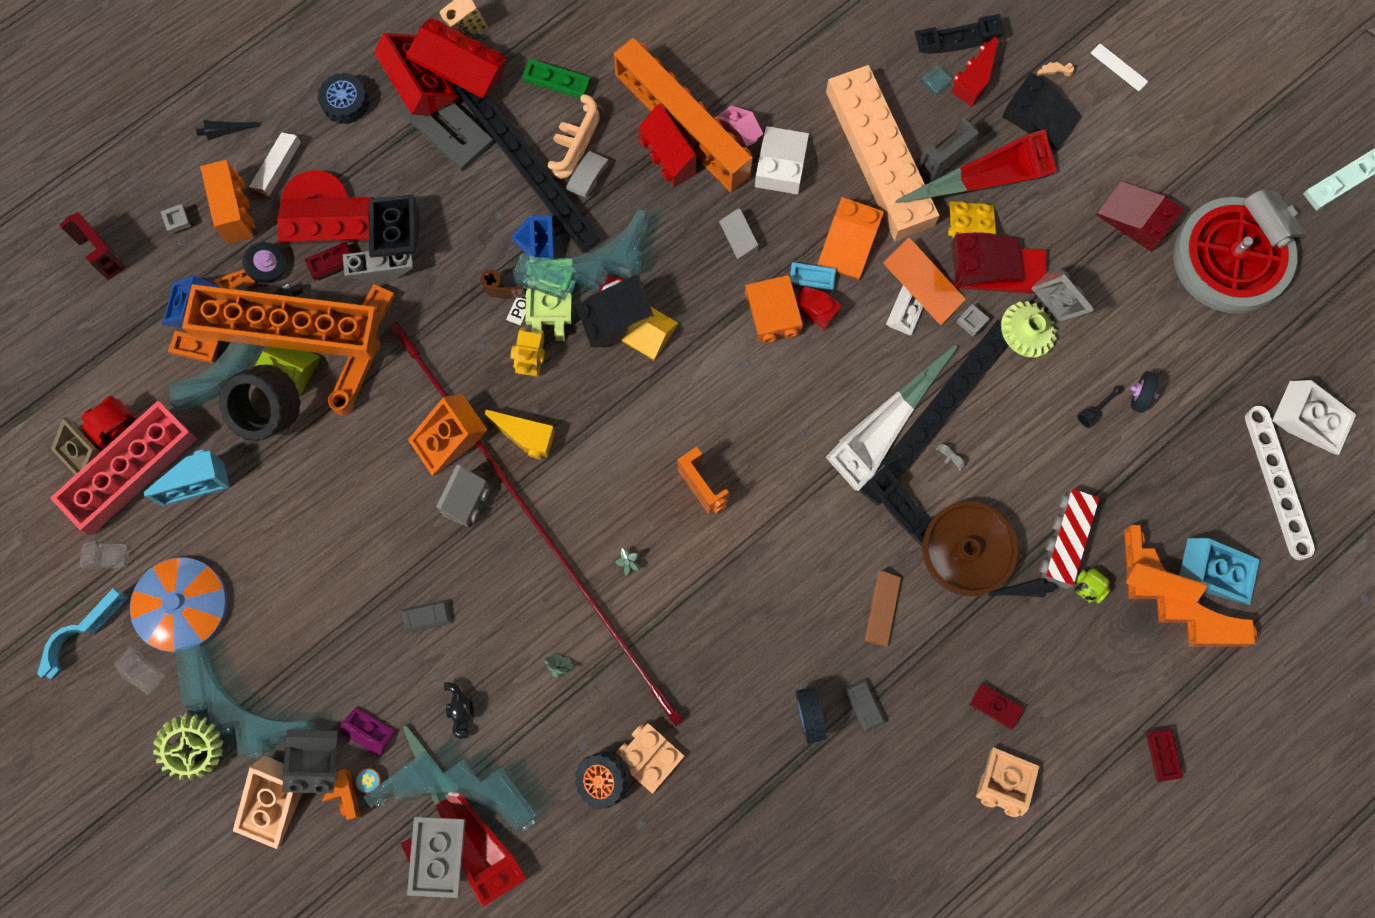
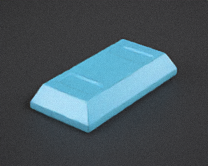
(812, 276)

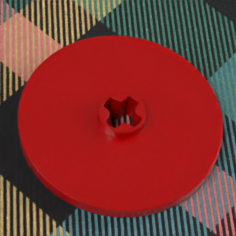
(314, 185)

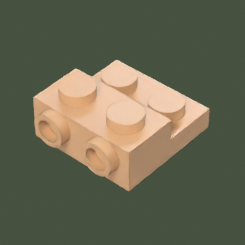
(649, 757)
(1007, 783)

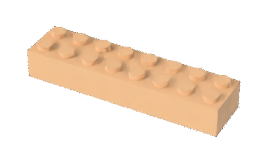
(880, 151)

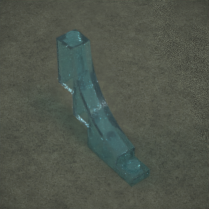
(424, 778)

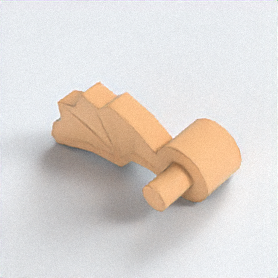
(1053, 68)

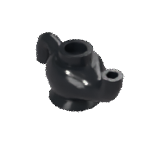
(459, 709)

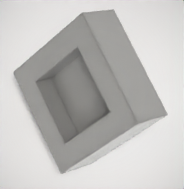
(175, 219)
(972, 320)

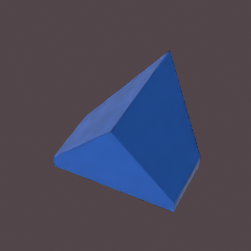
(536, 237)

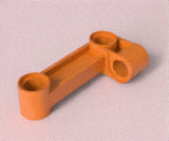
(350, 382)

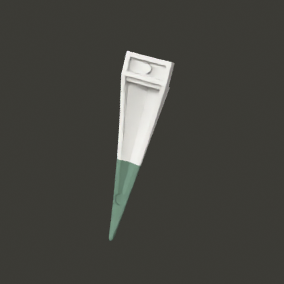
(866, 445)

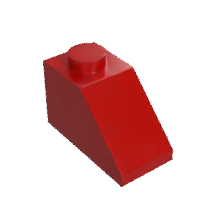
(817, 306)

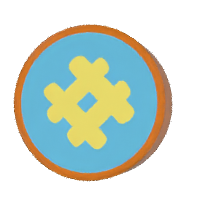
(368, 780)

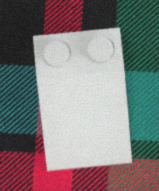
(781, 160)
(1314, 416)

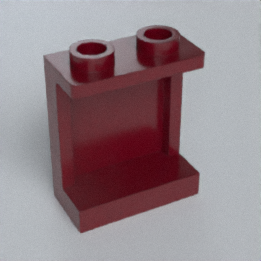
(103, 257)

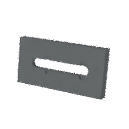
(459, 154)

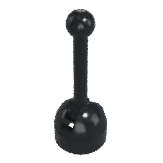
(1089, 416)

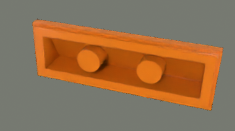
(1165, 583)

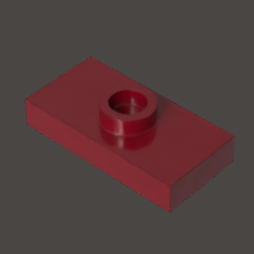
(327, 261)
(996, 706)
(1164, 755)

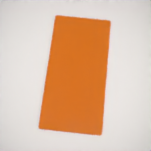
(924, 281)

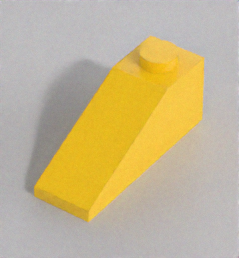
(528, 435)

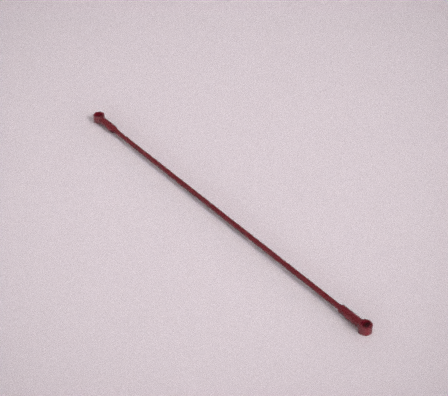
(655, 690)

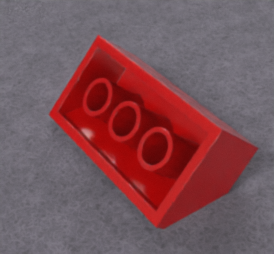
(457, 57)
(417, 86)
(323, 220)

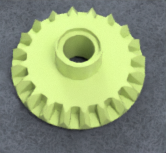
(1028, 329)

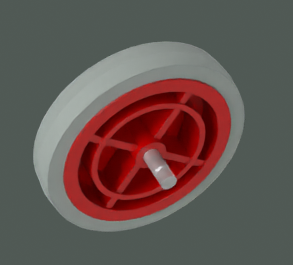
(1229, 259)

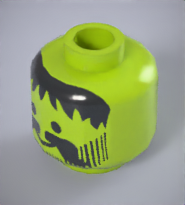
(1092, 586)

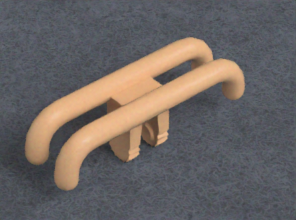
(576, 145)

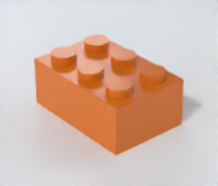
(227, 201)

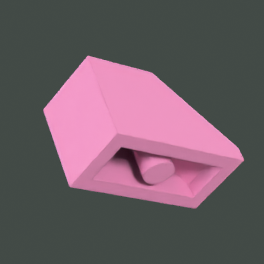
(741, 124)

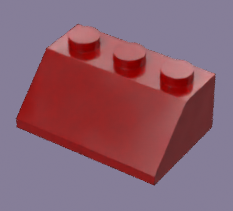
(667, 146)

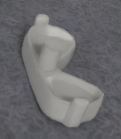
(950, 456)

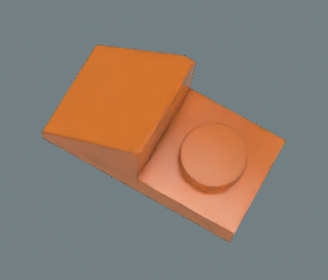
(345, 789)

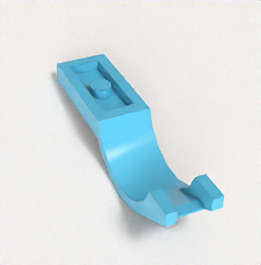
(90, 624)

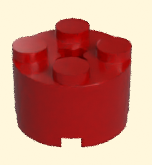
(107, 421)

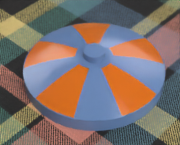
(178, 604)

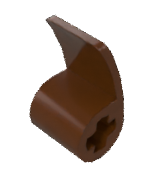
(497, 289)

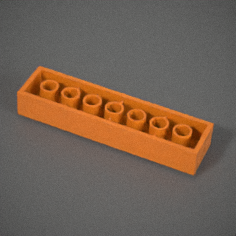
(704, 133)
(281, 321)

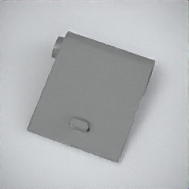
(1274, 217)

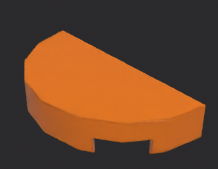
(234, 280)

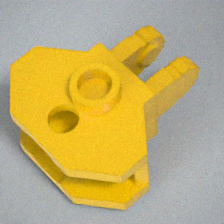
(528, 352)

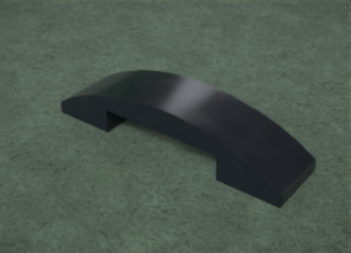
(959, 37)
(899, 504)

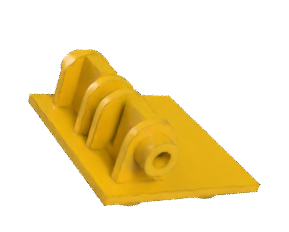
(971, 218)

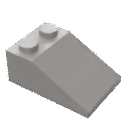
(1061, 295)

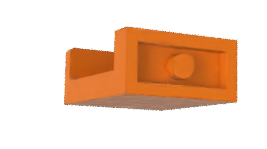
(774, 309)
(687, 468)

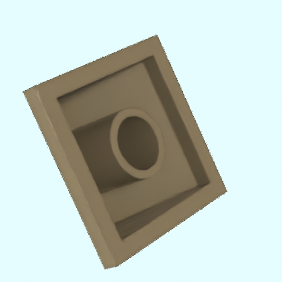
(74, 446)

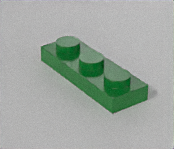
(556, 79)

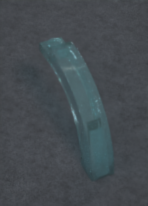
(208, 384)

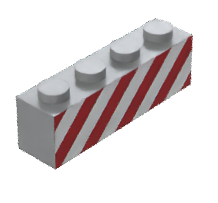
(1069, 538)

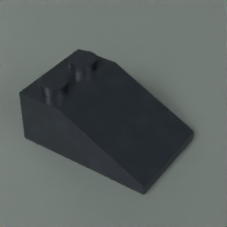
(1041, 107)
(393, 226)
(614, 312)

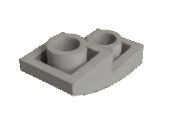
(586, 174)

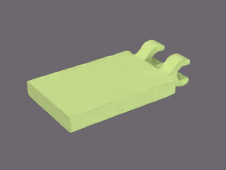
(548, 310)

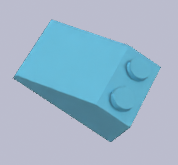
(190, 478)
(1222, 568)

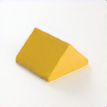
(651, 335)

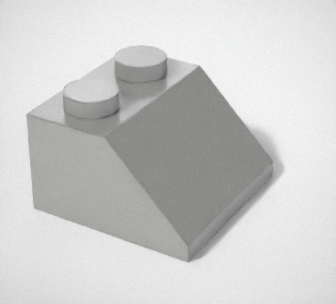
(463, 496)

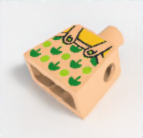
(464, 17)

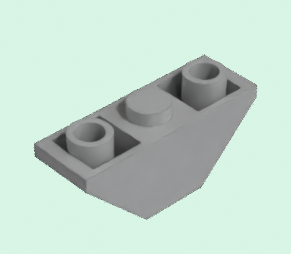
(376, 269)

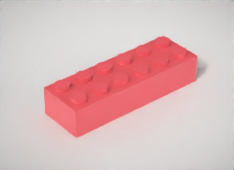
(123, 468)

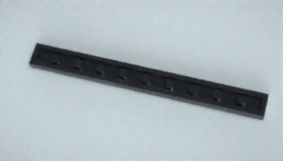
(531, 169)
(941, 406)

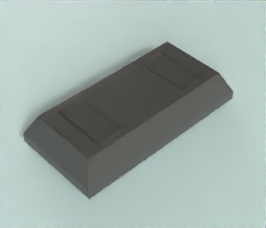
(426, 616)
(865, 705)

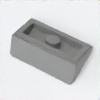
(739, 234)

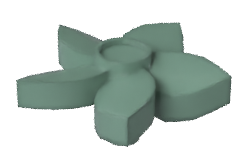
(628, 559)

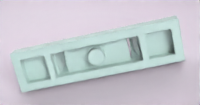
(1342, 181)

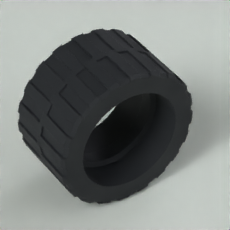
(240, 415)

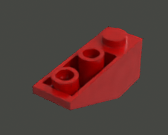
(974, 80)

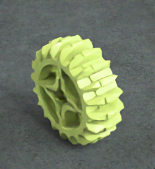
(169, 752)

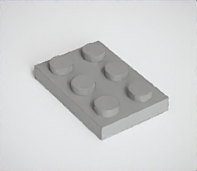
(436, 857)

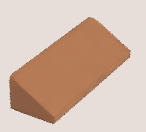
(882, 609)

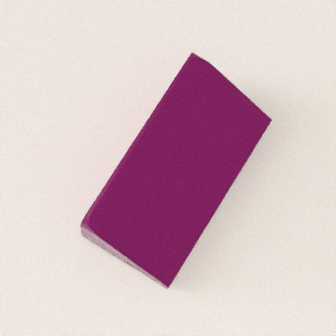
(367, 731)

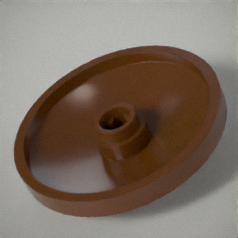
(970, 549)

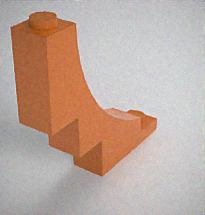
(1204, 625)

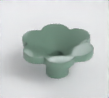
(559, 664)

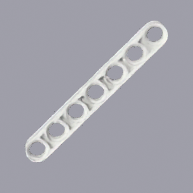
(1277, 494)

